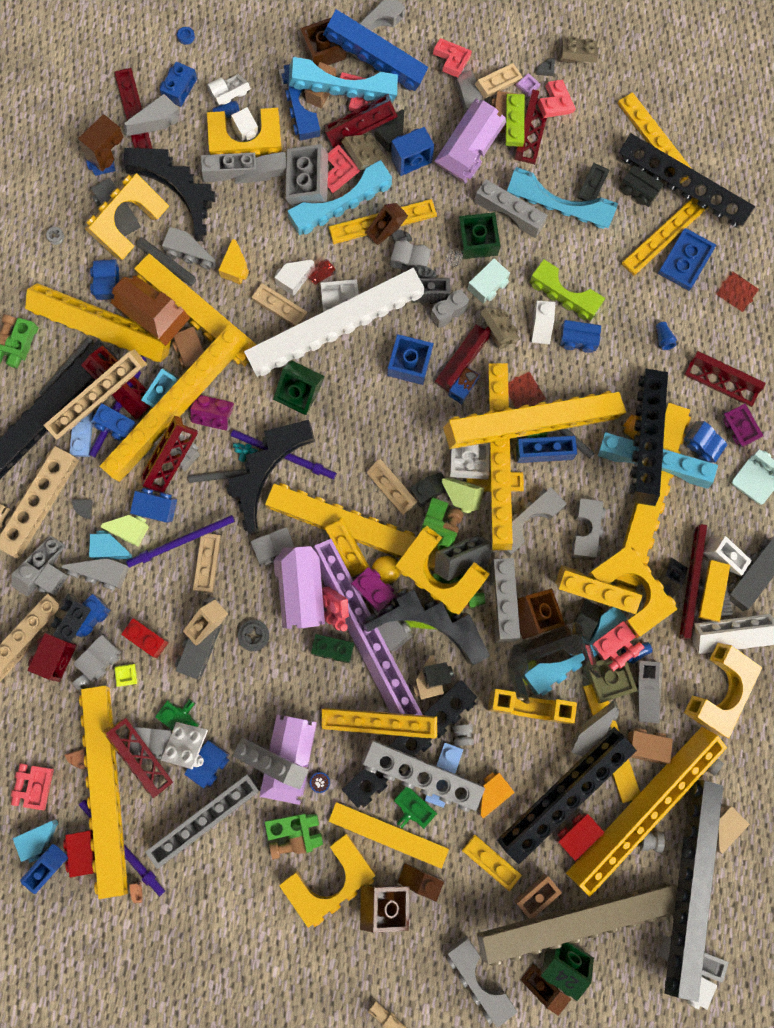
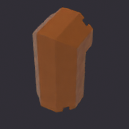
(149, 308)

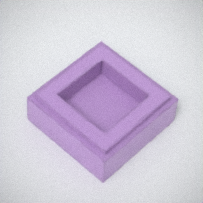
(527, 84)

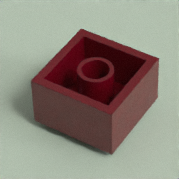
(51, 657)

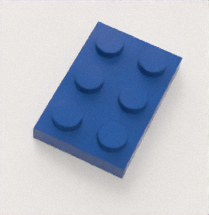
(687, 259)

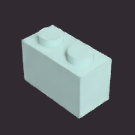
(488, 281)

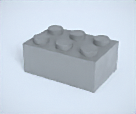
(306, 175)

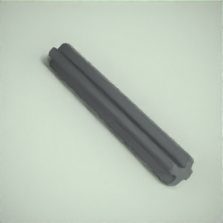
(170, 264)

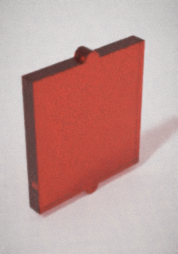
(737, 291)
(525, 391)

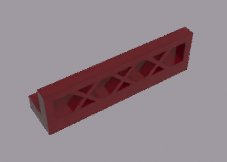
(361, 120)
(527, 125)
(463, 357)
(729, 374)
(128, 397)
(162, 451)
(131, 762)

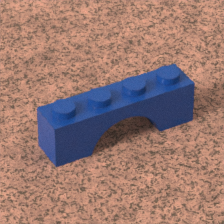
(306, 121)

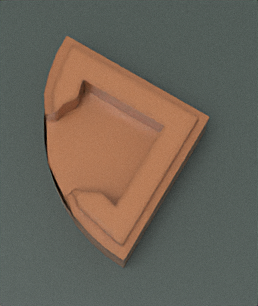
(77, 758)
(136, 892)

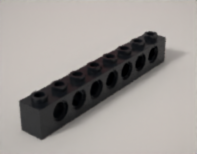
(635, 144)
(649, 437)
(459, 691)
(566, 795)

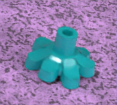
(243, 450)

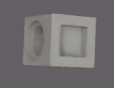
(50, 580)

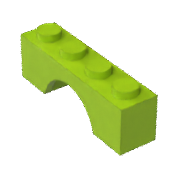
(583, 303)

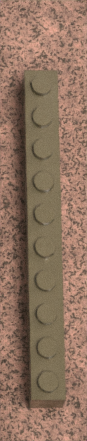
(576, 923)

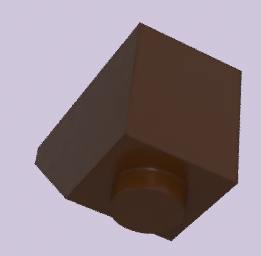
(386, 222)
(421, 882)
(547, 993)

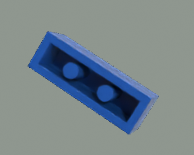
(546, 449)

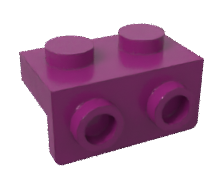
(211, 412)
(743, 425)
(373, 589)

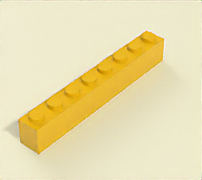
(201, 313)
(94, 321)

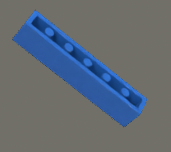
(374, 50)

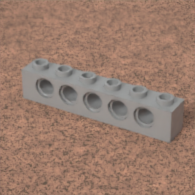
(468, 800)
(203, 821)

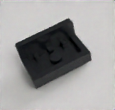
(68, 618)

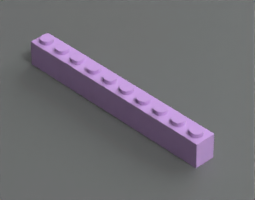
(371, 643)

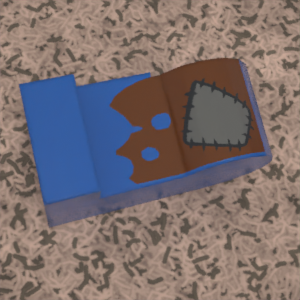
(463, 385)

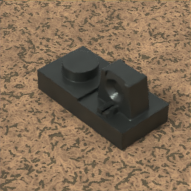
(593, 182)

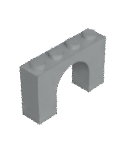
(507, 620)

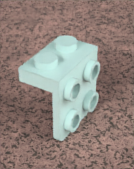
(756, 477)

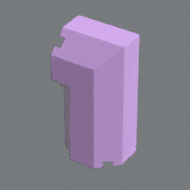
(470, 140)
(300, 587)
(293, 741)

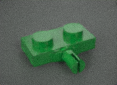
(171, 714)
(414, 808)

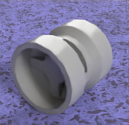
(463, 730)
(653, 841)

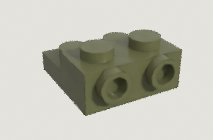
(611, 684)

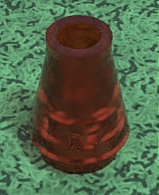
(322, 271)

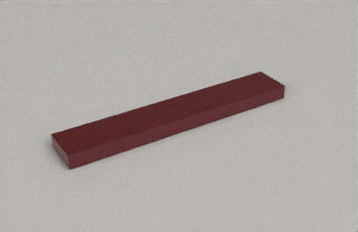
(131, 104)
(693, 582)

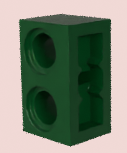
(332, 648)

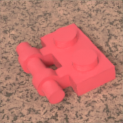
(336, 608)
(613, 641)
(37, 788)

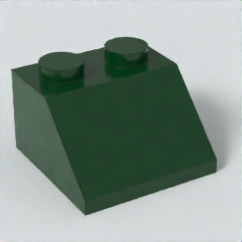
(298, 387)

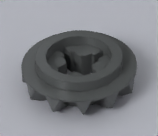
(424, 272)
(247, 628)

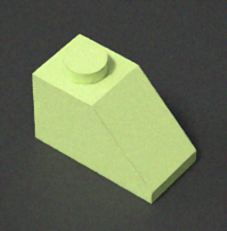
(463, 494)
(127, 528)

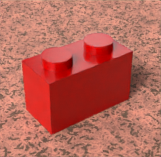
(144, 638)
(579, 835)
(79, 853)

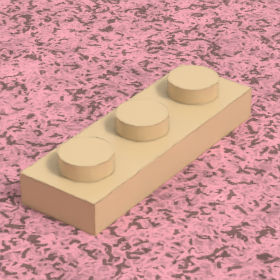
(498, 80)
(279, 305)
(391, 487)
(207, 563)

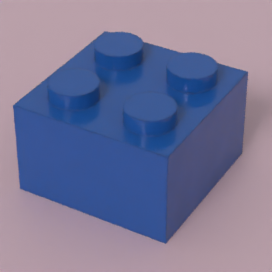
(412, 151)
(410, 359)

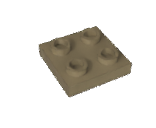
(578, 49)
(364, 150)
(502, 330)

